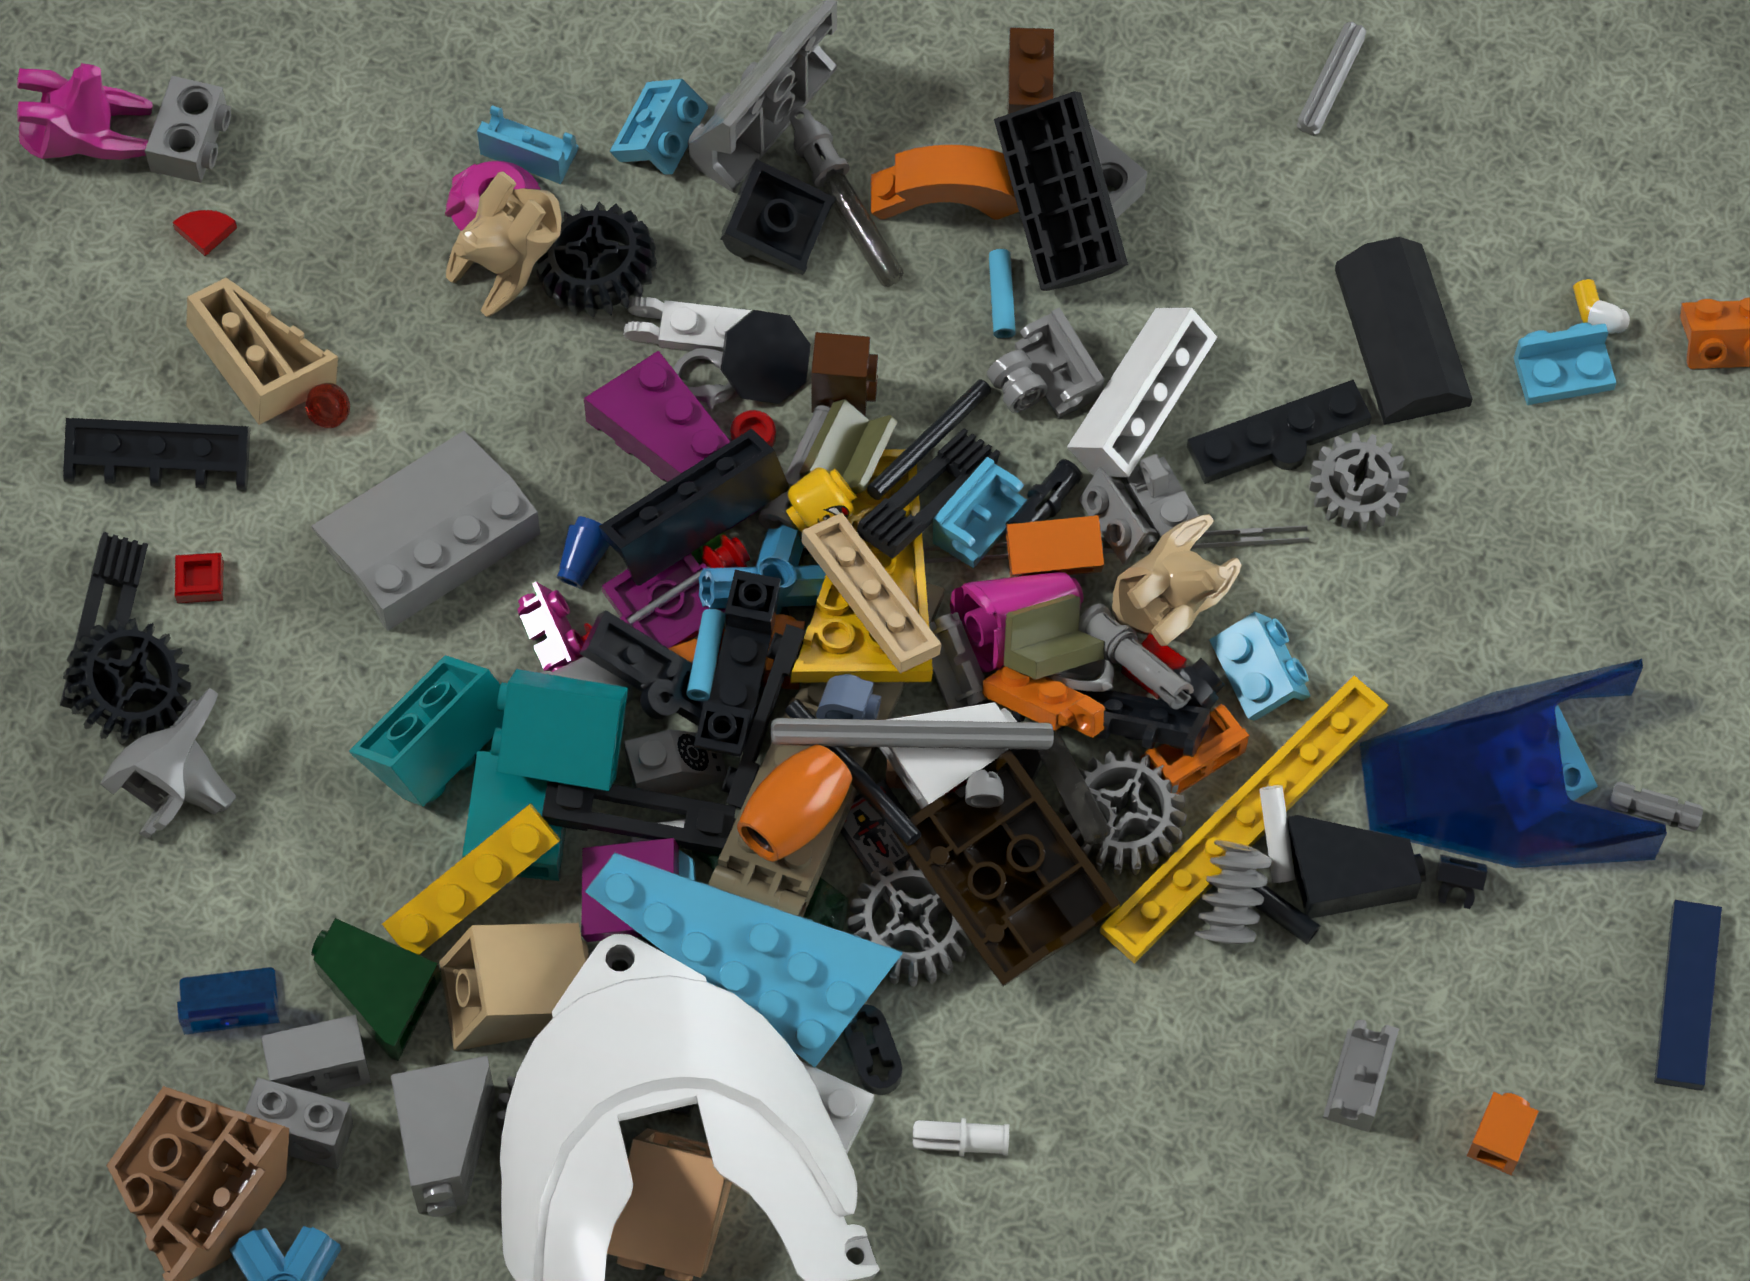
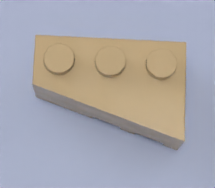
(256, 352)

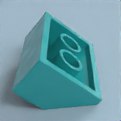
(433, 730)

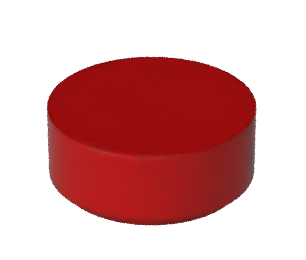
(758, 421)

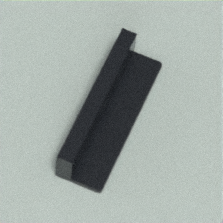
(696, 506)

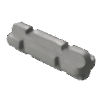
(1656, 806)

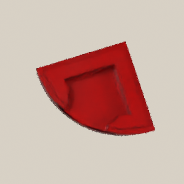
(205, 229)

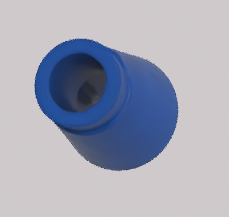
(581, 551)

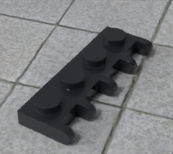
(156, 447)
(1149, 720)

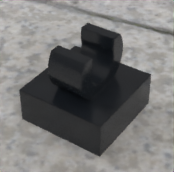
(1461, 874)

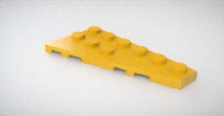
(836, 637)

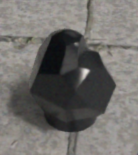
(1204, 683)

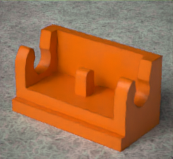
(1055, 546)
(1219, 746)

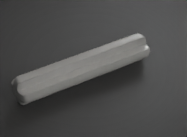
(1331, 78)

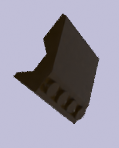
(1010, 873)

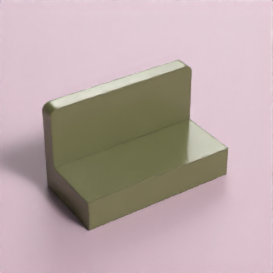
(849, 444)
(1048, 638)

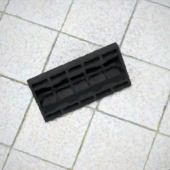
(1061, 192)
(1402, 330)

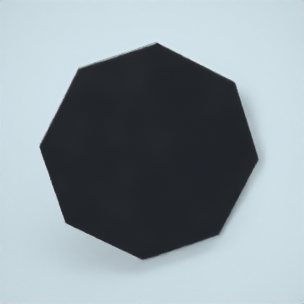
(765, 357)

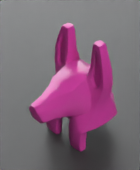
(77, 115)

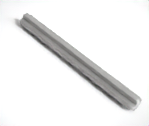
(912, 733)

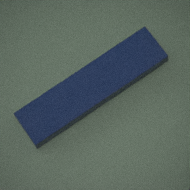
(1688, 995)

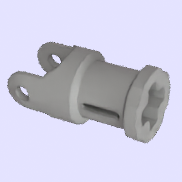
(811, 142)

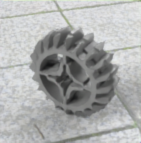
(1139, 821)
(892, 890)

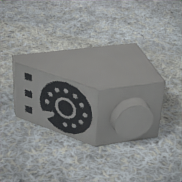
(671, 764)

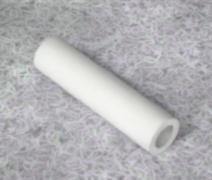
(1277, 833)

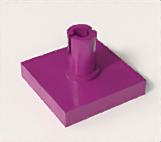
(597, 920)

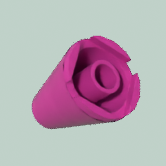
(987, 602)

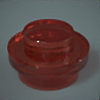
(327, 405)

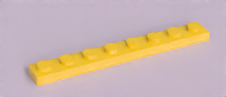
(1240, 819)

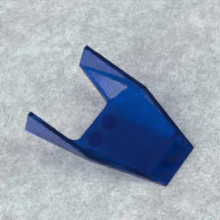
(1493, 780)

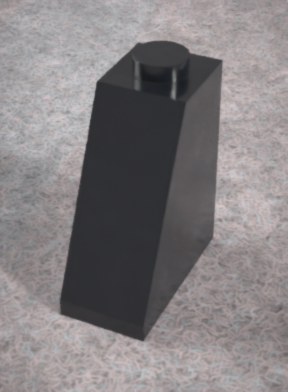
(1351, 867)

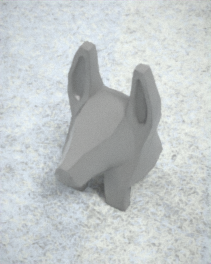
(171, 769)

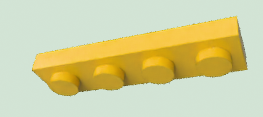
(471, 881)

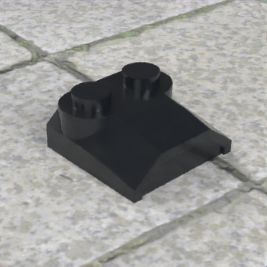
(776, 218)

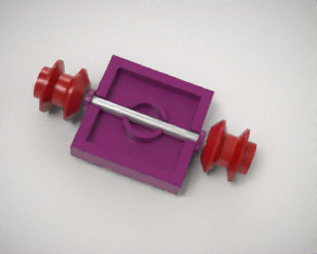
(669, 603)

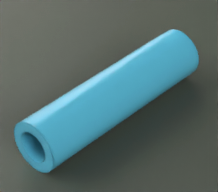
(1002, 293)
(706, 655)

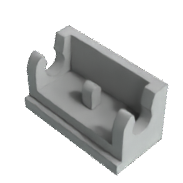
(1061, 362)
(318, 1056)
(1360, 1076)

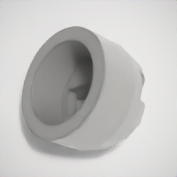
(984, 790)

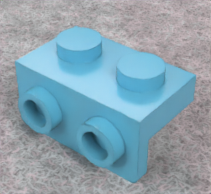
(1260, 664)

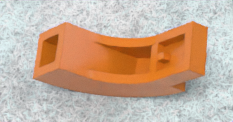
(944, 174)

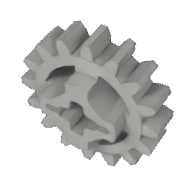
(1338, 471)

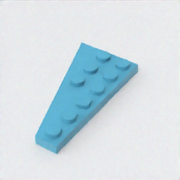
(779, 963)

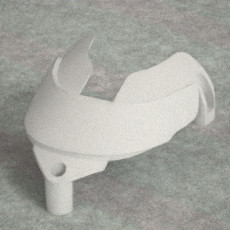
(645, 1047)

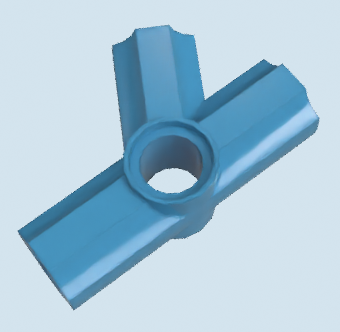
(777, 559)
(306, 1260)

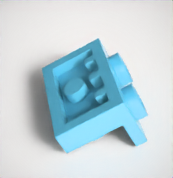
(660, 125)
(1564, 363)

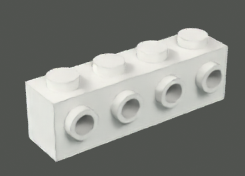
(1142, 391)

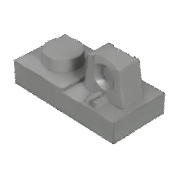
(1159, 495)

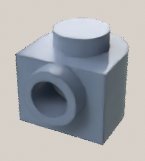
(848, 698)

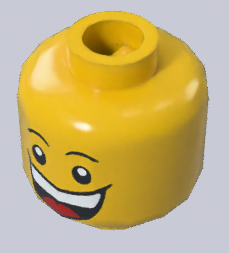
(819, 497)

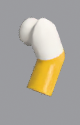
(1598, 311)

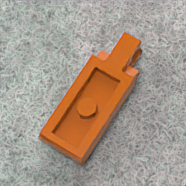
(1045, 701)

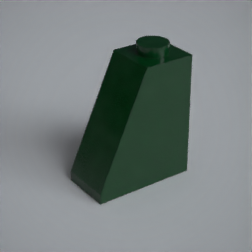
(376, 982)

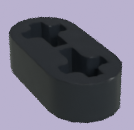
(883, 1046)

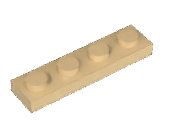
(871, 592)

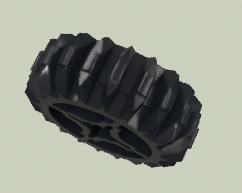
(615, 269)
(109, 675)

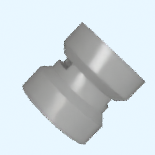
(1017, 381)

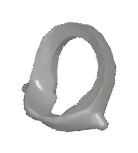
(707, 393)
(1087, 671)

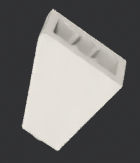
(935, 771)

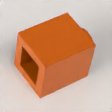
(1503, 1132)

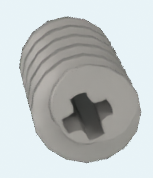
(1234, 894)

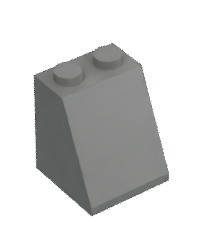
(443, 1128)

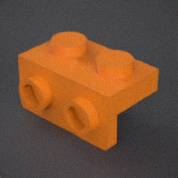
(1717, 333)

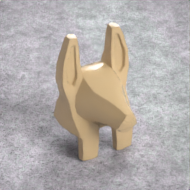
(506, 238)
(1172, 584)

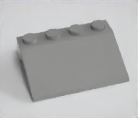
(760, 107)
(429, 528)

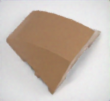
(198, 1178)

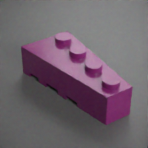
(655, 418)

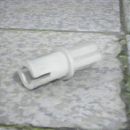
(961, 1137)

